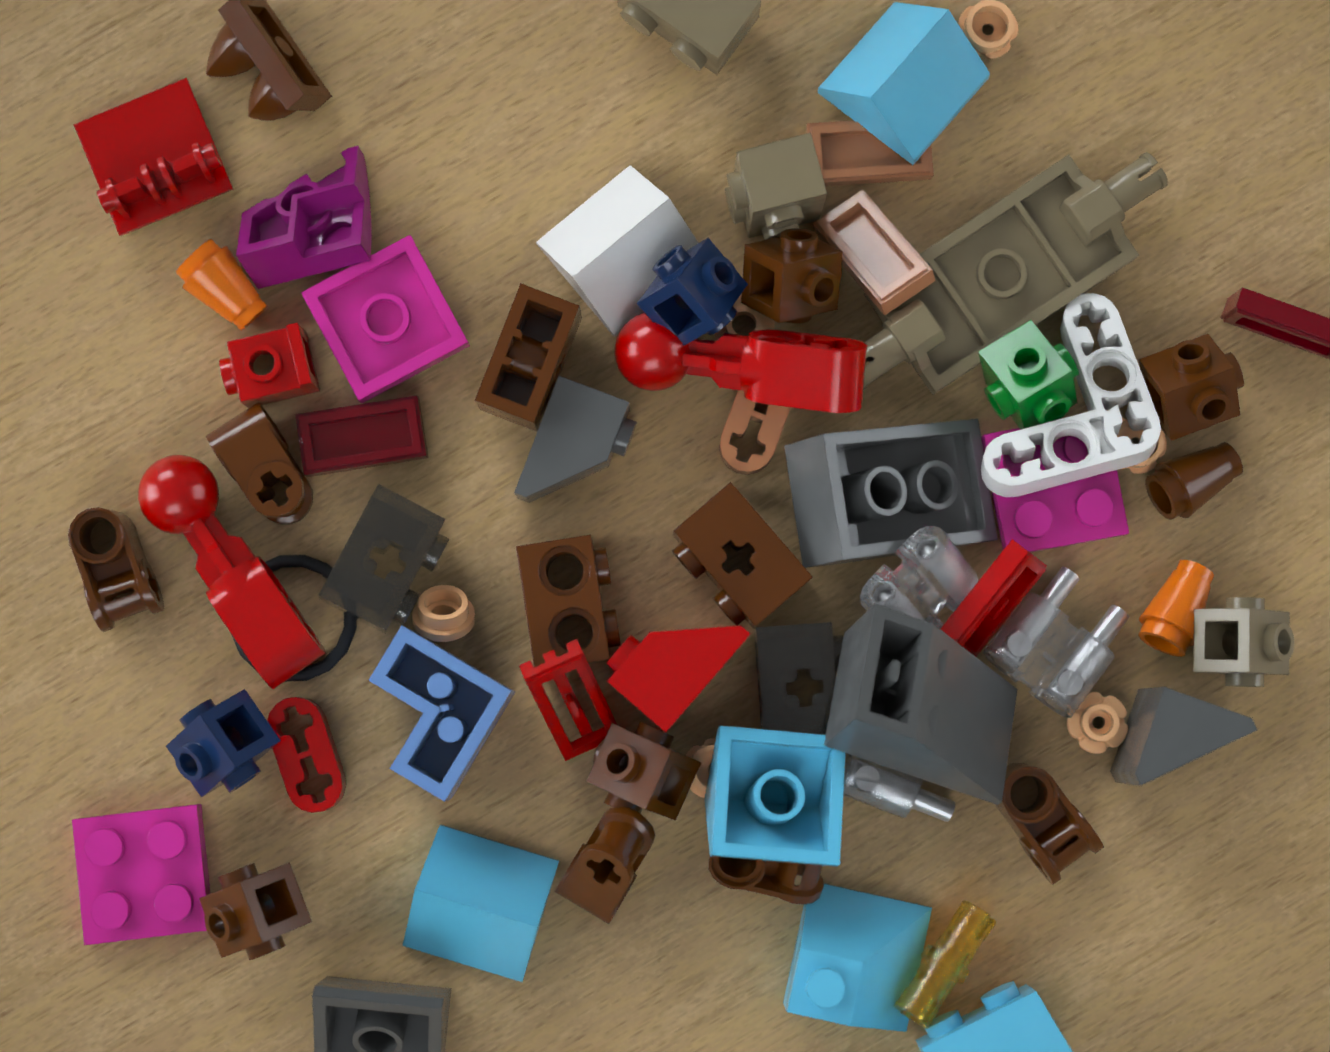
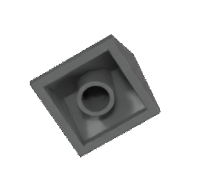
(1171, 731)
(379, 1016)

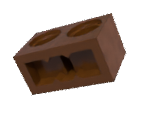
(550, 606)

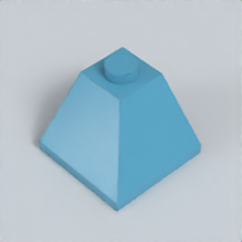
(856, 958)

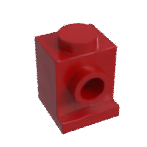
(292, 370)

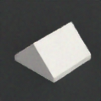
(613, 244)

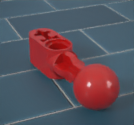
(765, 364)
(182, 498)

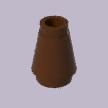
(1191, 480)

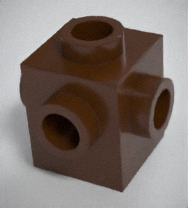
(792, 276)
(1192, 385)
(642, 770)
(254, 910)

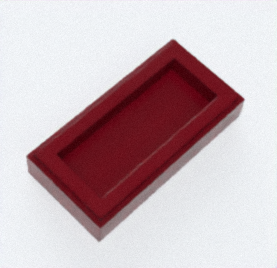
(1278, 321)
(361, 436)

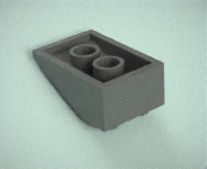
(875, 487)

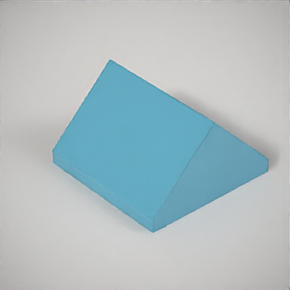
(907, 77)
(775, 797)
(479, 902)

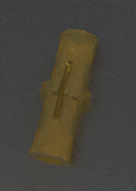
(945, 964)

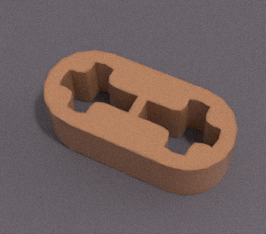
(768, 435)

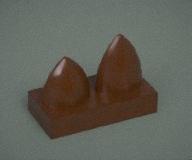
(259, 39)

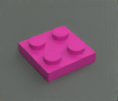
(385, 319)
(1061, 514)
(141, 873)

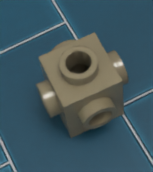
(1242, 641)

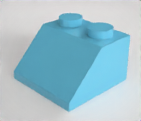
(1007, 1022)

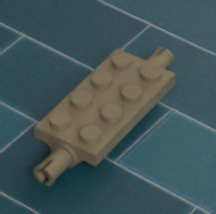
(1012, 267)

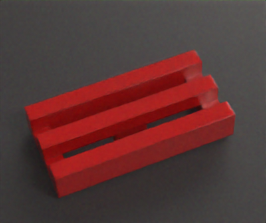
(994, 597)
(555, 669)

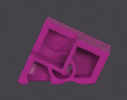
(309, 226)

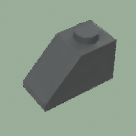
(574, 439)

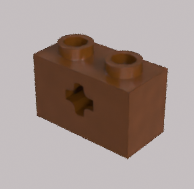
(528, 357)
(734, 522)

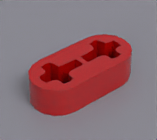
(321, 749)

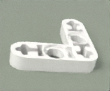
(1097, 426)

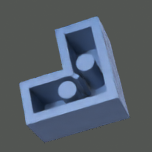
(457, 710)

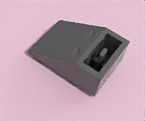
(921, 705)

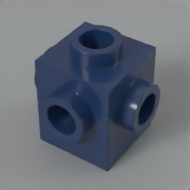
(693, 291)
(222, 743)

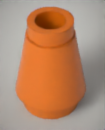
(221, 284)
(1170, 614)

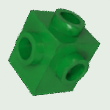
(1028, 377)

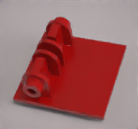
(152, 157)

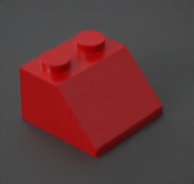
(671, 668)

